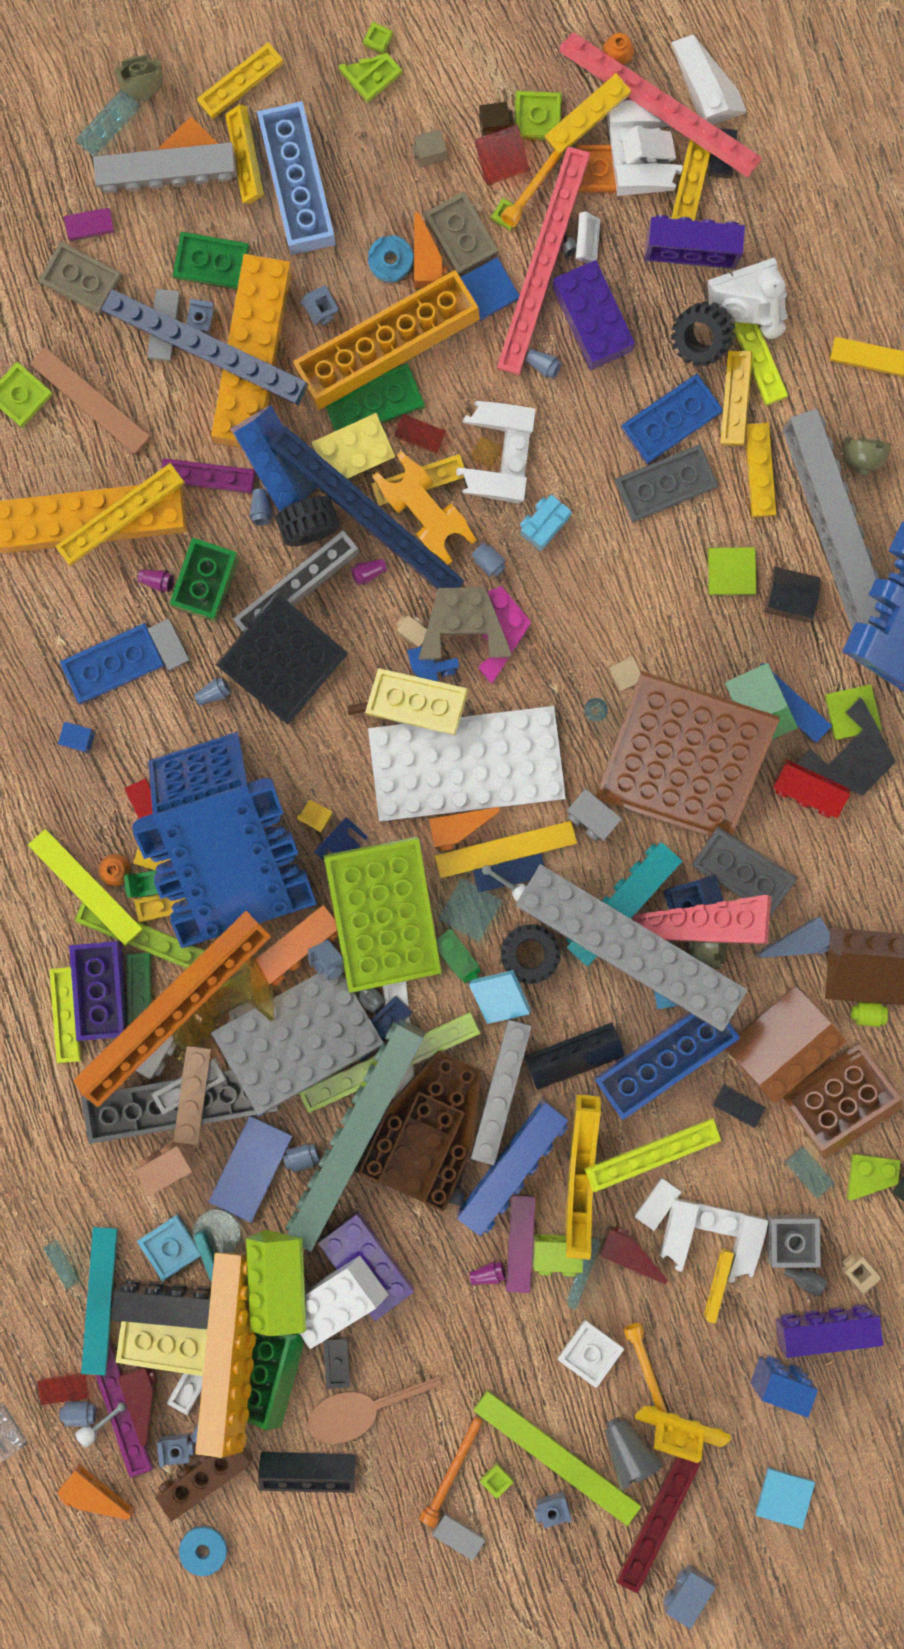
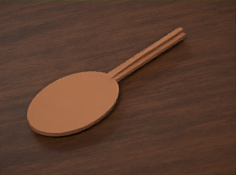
(352, 1412)

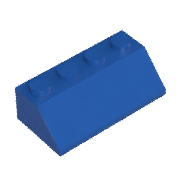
(277, 475)

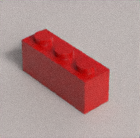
(810, 789)

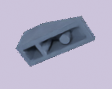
(806, 939)

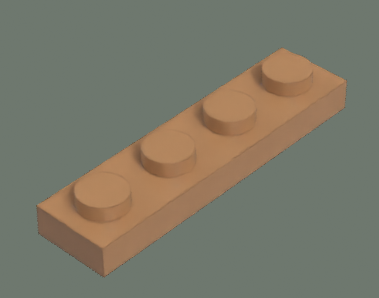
(192, 1095)

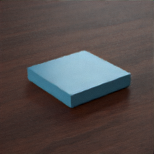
(500, 997)
(169, 1247)
(785, 1498)

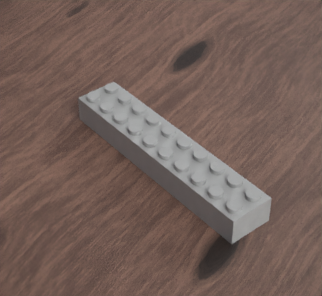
(833, 514)
(631, 948)

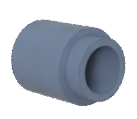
(489, 560)
(301, 1157)
(78, 1414)

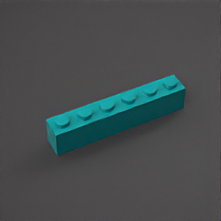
(636, 889)

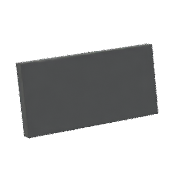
(666, 483)
(743, 868)

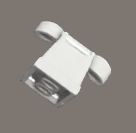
(753, 296)

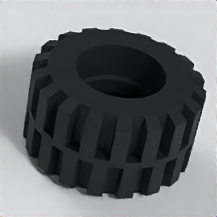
(690, 346)
(307, 521)
(550, 947)

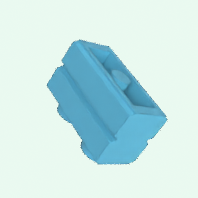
(545, 522)

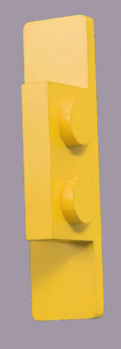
(679, 1435)

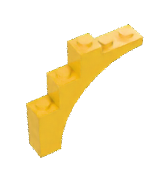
(580, 1194)

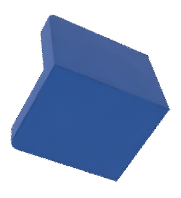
(76, 737)

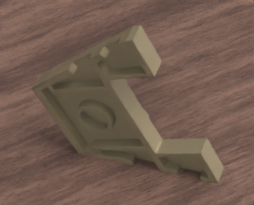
(463, 613)

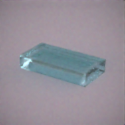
(809, 1172)
(60, 1264)

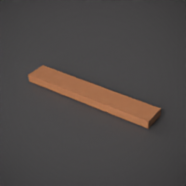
(90, 400)

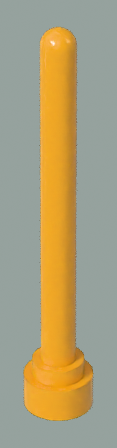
(512, 214)
(635, 1334)

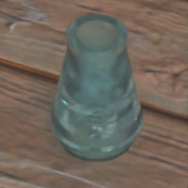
(598, 704)

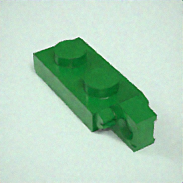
(457, 956)

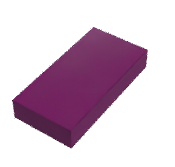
(89, 224)

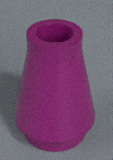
(367, 571)
(157, 579)
(488, 1274)

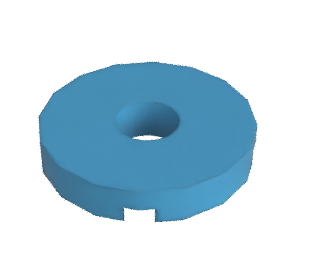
(390, 272)
(199, 1564)

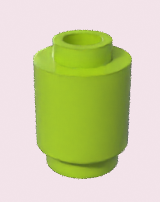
(869, 1014)

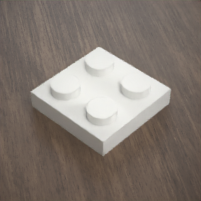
(590, 1353)

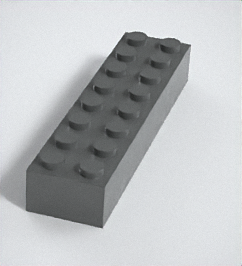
(134, 1111)

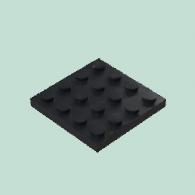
(281, 658)

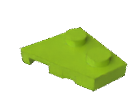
(371, 75)
(871, 1175)

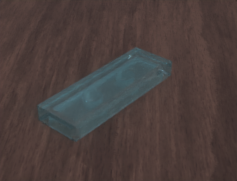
(107, 123)
(581, 1278)

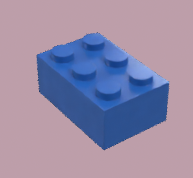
(784, 1385)

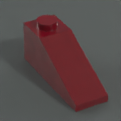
(625, 1251)
(139, 1393)

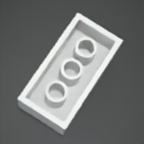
(340, 1300)

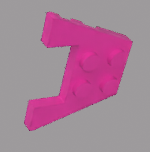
(513, 624)

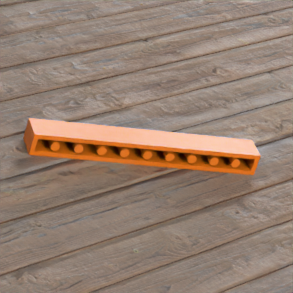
(171, 1009)

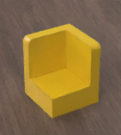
(315, 816)

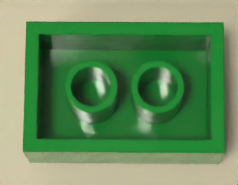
(204, 580)

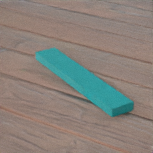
(99, 1301)

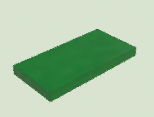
(386, 395)

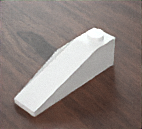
(710, 88)

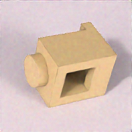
(411, 630)
(866, 1278)

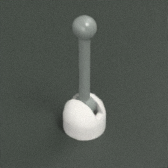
(516, 890)
(87, 1434)

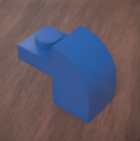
(428, 669)

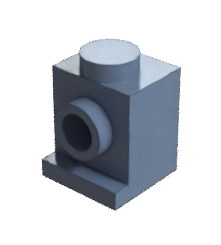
(320, 299)
(204, 309)
(326, 960)
(181, 1442)
(552, 1502)

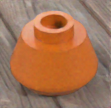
(619, 48)
(117, 875)

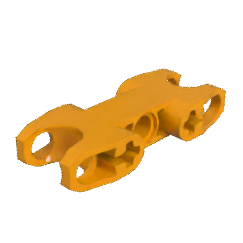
(435, 521)

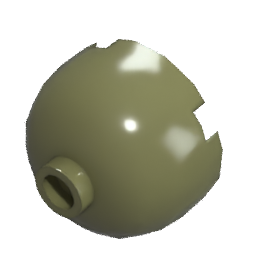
(140, 77)
(865, 454)
(709, 953)

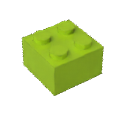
(550, 1256)

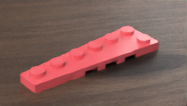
(723, 922)

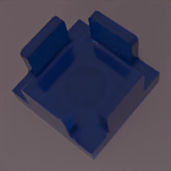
(340, 840)

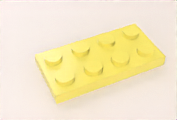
(417, 701)
(162, 1347)

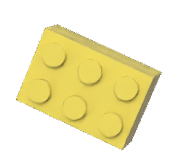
(355, 447)

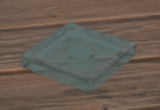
(470, 910)

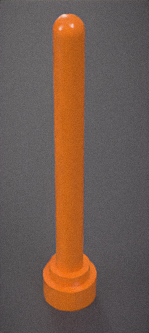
(430, 1515)

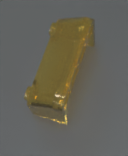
(243, 986)

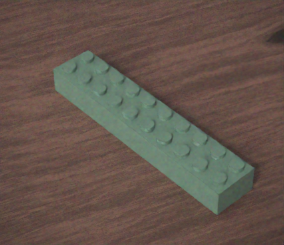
(357, 1131)

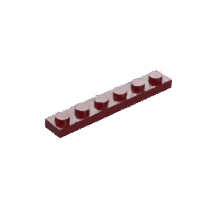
(657, 1524)

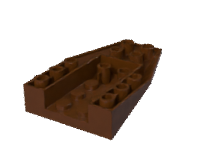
(426, 1132)

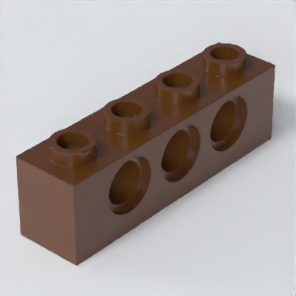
(176, 1504)

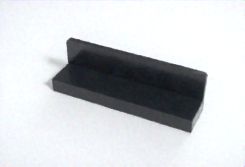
(574, 1056)
(307, 1472)

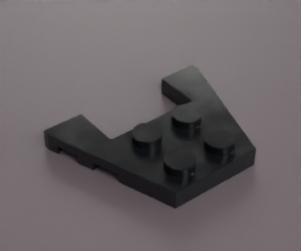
(861, 760)

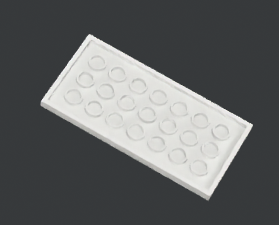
(487, 765)

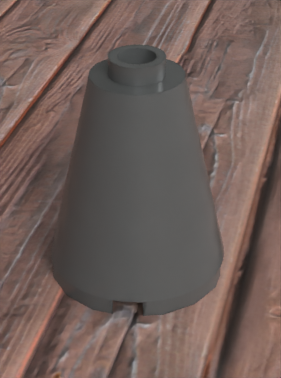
(629, 1453)

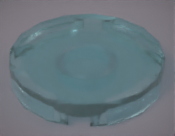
(221, 1229)

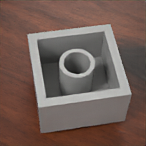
(793, 1241)

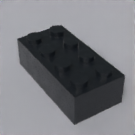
(162, 1304)

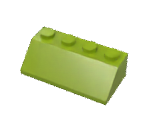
(276, 1283)

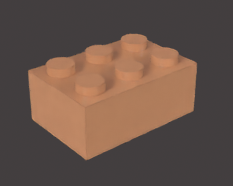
(164, 1168)

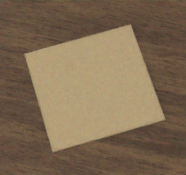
(625, 673)

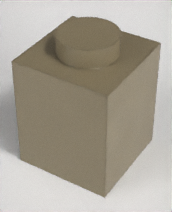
(429, 148)

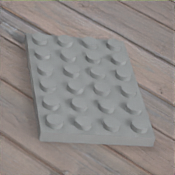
(312, 1037)

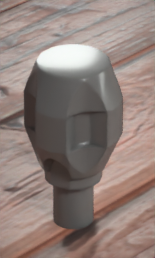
(371, 999)
(807, 1280)

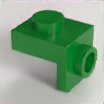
(140, 884)

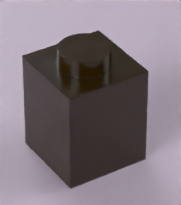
(494, 117)

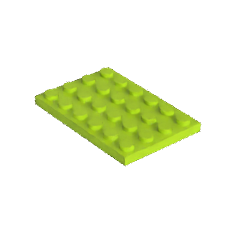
(382, 914)

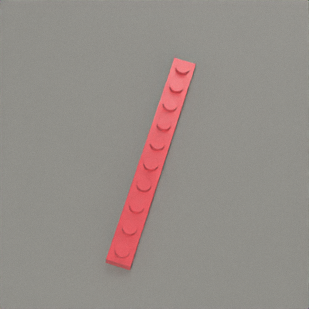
(662, 105)
(543, 261)

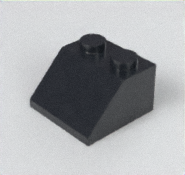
(792, 595)

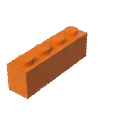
(294, 946)

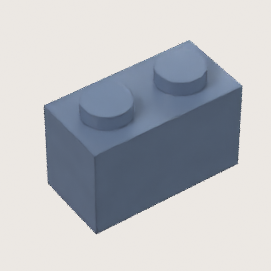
(688, 1596)

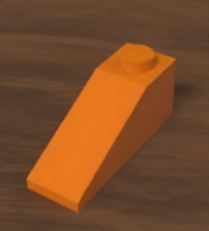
(426, 256)
(454, 828)
(89, 1494)

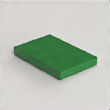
(209, 260)

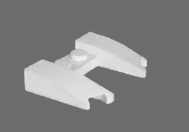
(637, 178)
(511, 481)
(687, 1215)

